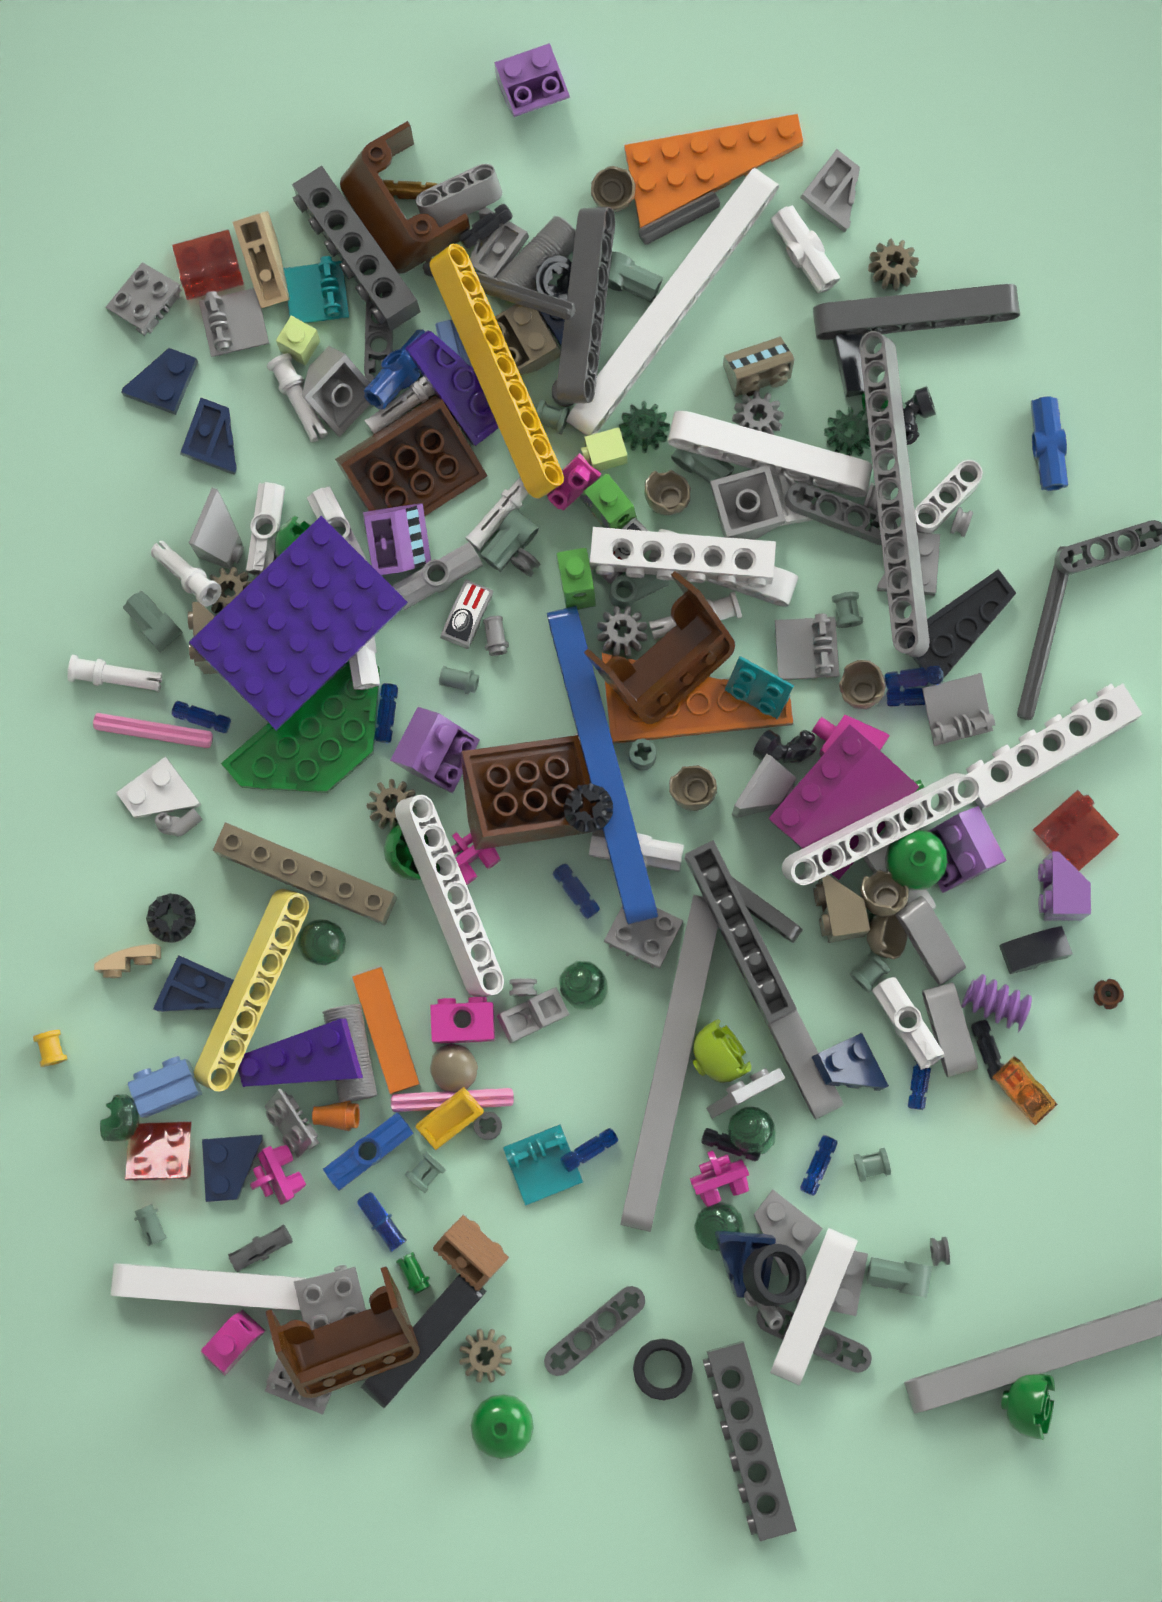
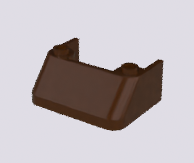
(401, 240)
(675, 662)
(347, 1348)

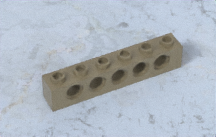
(305, 873)

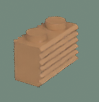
(470, 1252)

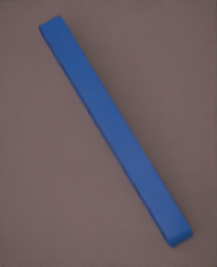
(602, 764)

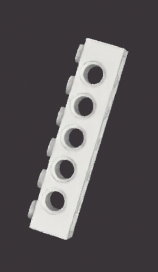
(698, 547)
(1121, 712)

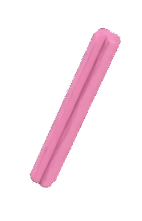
(152, 730)
(431, 1100)

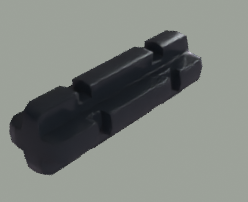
(485, 226)
(987, 1047)
(711, 1137)

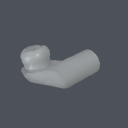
(177, 826)
(769, 1313)

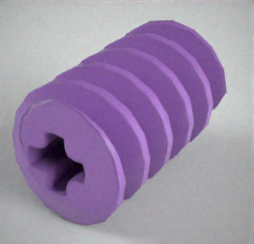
(998, 1001)

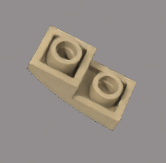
(119, 962)

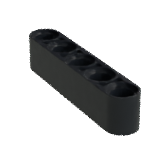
(430, 1333)

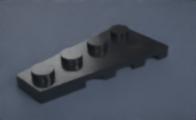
(963, 622)

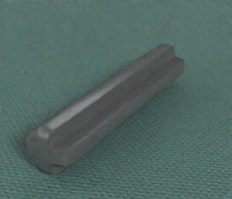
(679, 217)

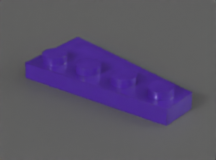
(454, 384)
(310, 1056)

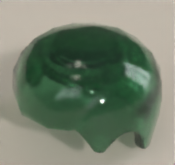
(321, 942)
(583, 985)
(123, 1119)
(752, 1130)
(717, 1218)

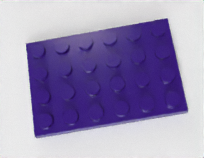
(298, 623)

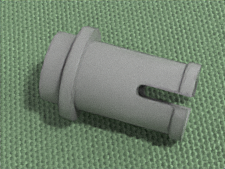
(495, 636)

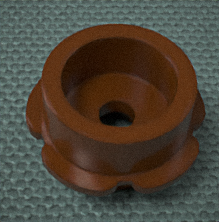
(1114, 988)

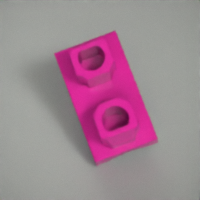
(577, 478)
(488, 856)
(718, 1173)
(283, 1186)

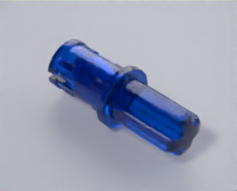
(381, 1221)

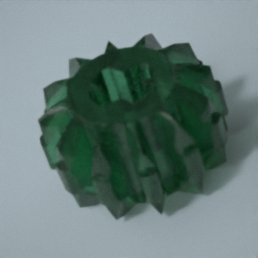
(842, 423)
(650, 435)

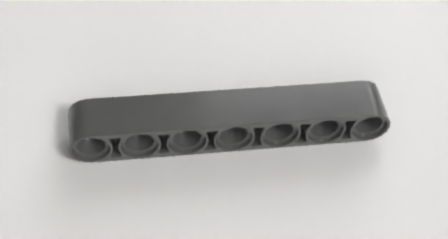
(588, 292)
(917, 311)

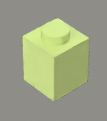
(298, 340)
(605, 449)

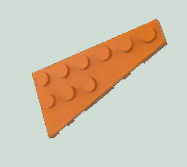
(689, 165)
(702, 711)

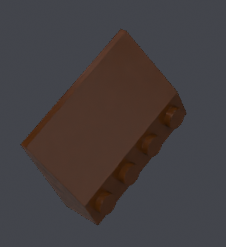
(413, 461)
(521, 789)

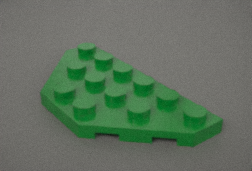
(315, 745)

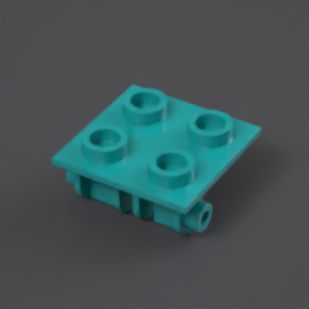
(317, 291)
(759, 687)
(538, 1164)

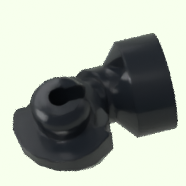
(921, 405)
(794, 751)

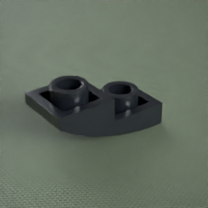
(1035, 949)

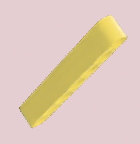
(264, 980)

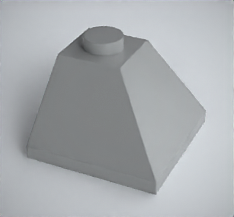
(335, 389)
(747, 504)
(215, 534)
(765, 789)

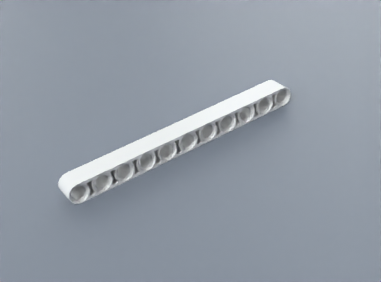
(674, 301)

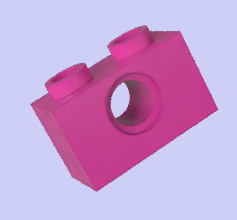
(481, 1026)

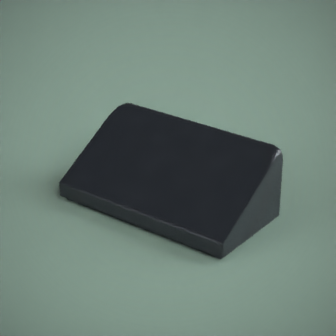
(849, 362)

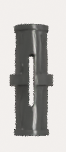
(260, 1248)

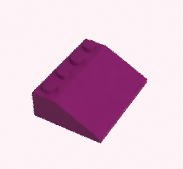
(840, 790)

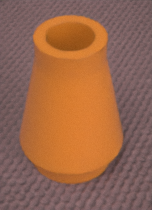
(337, 1115)

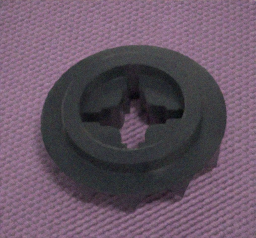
(555, 265)
(601, 811)
(181, 928)

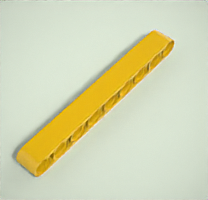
(496, 371)

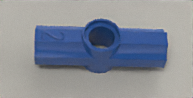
(397, 374)
(1049, 443)
(351, 1164)

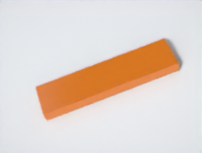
(386, 1030)

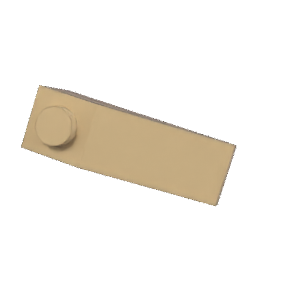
(262, 258)

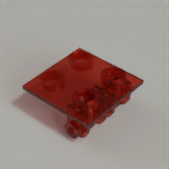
(207, 264)
(1076, 830)
(159, 1152)

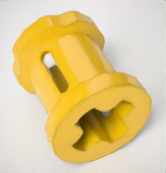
(50, 1048)

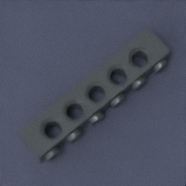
(319, 188)
(740, 932)
(780, 1519)

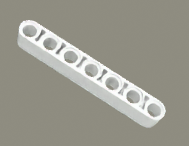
(757, 449)
(895, 828)
(437, 888)
(204, 1286)

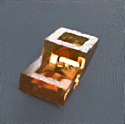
(1024, 1090)

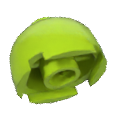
(719, 1053)

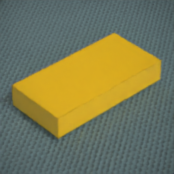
(449, 1118)

